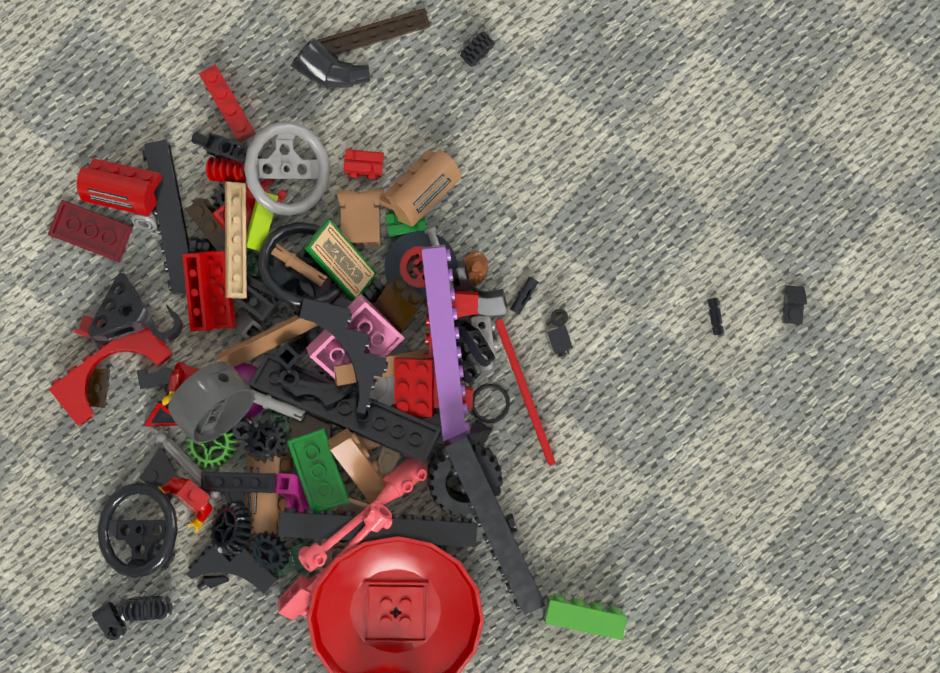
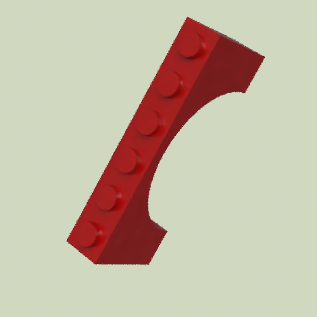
(465, 304)
(73, 388)

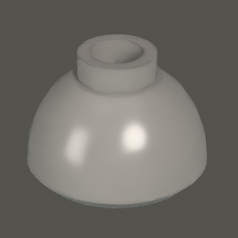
(145, 222)

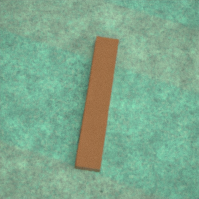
(265, 341)
(345, 374)

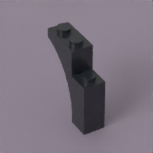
(241, 565)

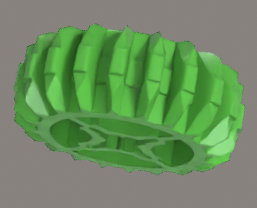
(209, 451)

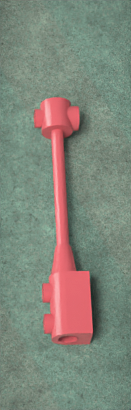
(396, 484)
(299, 594)

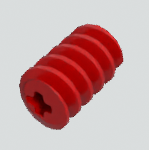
(225, 170)

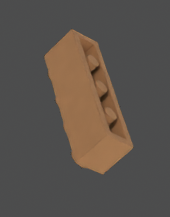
(357, 463)

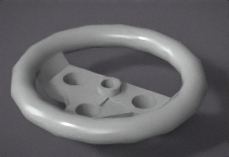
(286, 166)

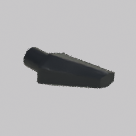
(212, 581)

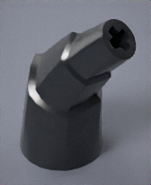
(325, 68)

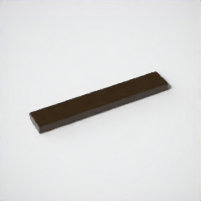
(376, 32)

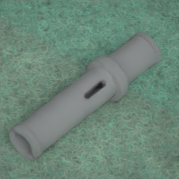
(268, 401)

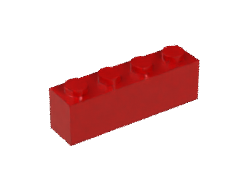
(227, 103)

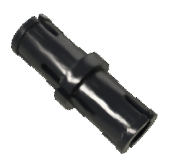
(524, 295)

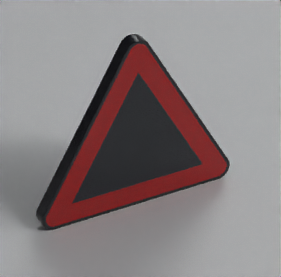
(160, 416)

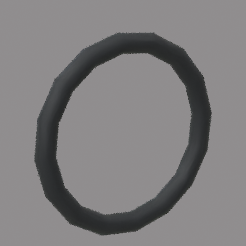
(506, 408)

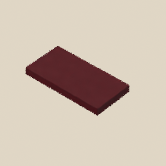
(90, 230)

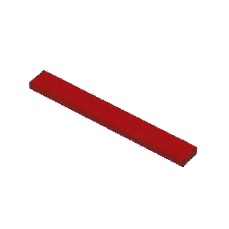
(525, 392)

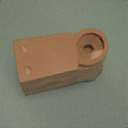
(361, 216)

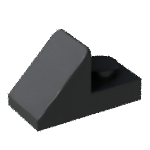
(794, 304)

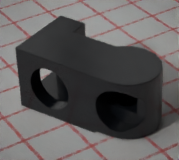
(154, 379)

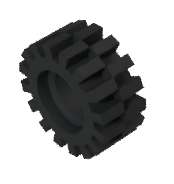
(477, 49)

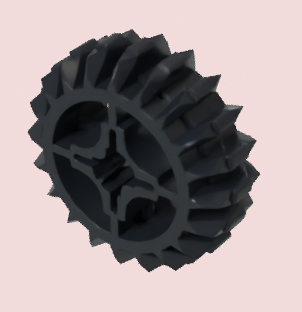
(231, 528)
(145, 608)

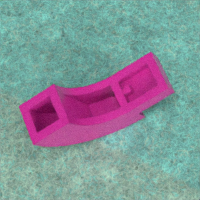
(292, 490)

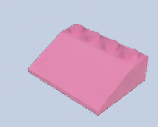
(365, 317)

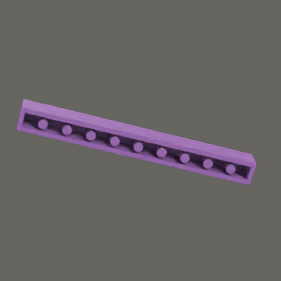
(444, 340)

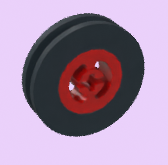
(404, 250)

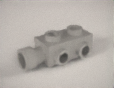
(487, 334)

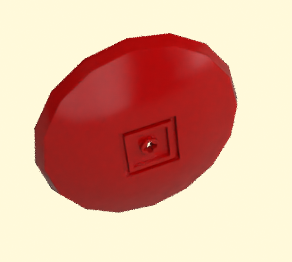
(436, 604)

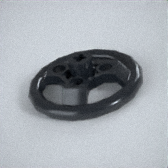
(279, 275)
(141, 532)

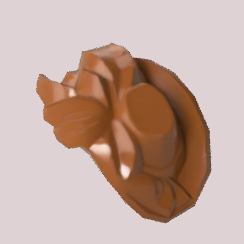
(477, 267)

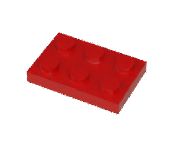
(414, 386)

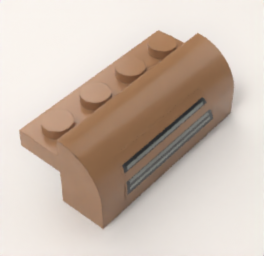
(421, 186)
(267, 506)

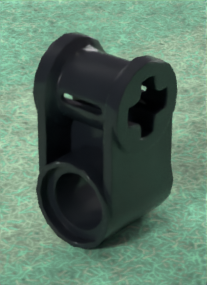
(108, 619)

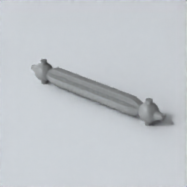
(182, 458)

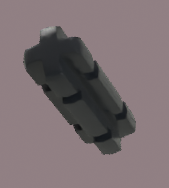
(715, 315)

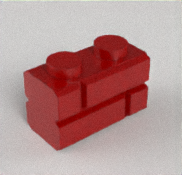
(363, 163)

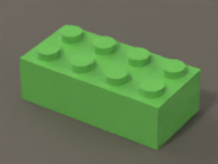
(585, 617)

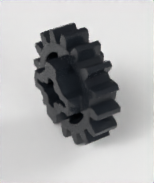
(273, 443)
(269, 551)

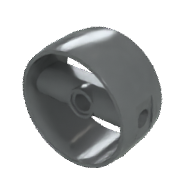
(211, 402)

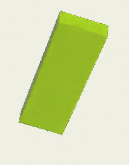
(259, 225)

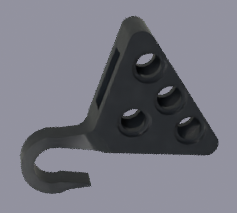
(118, 322)

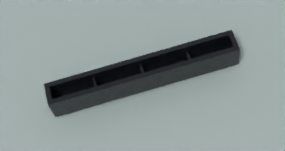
(169, 213)

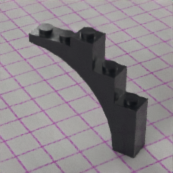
(365, 364)

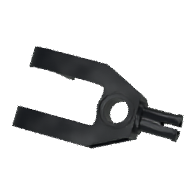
(221, 147)
(466, 333)

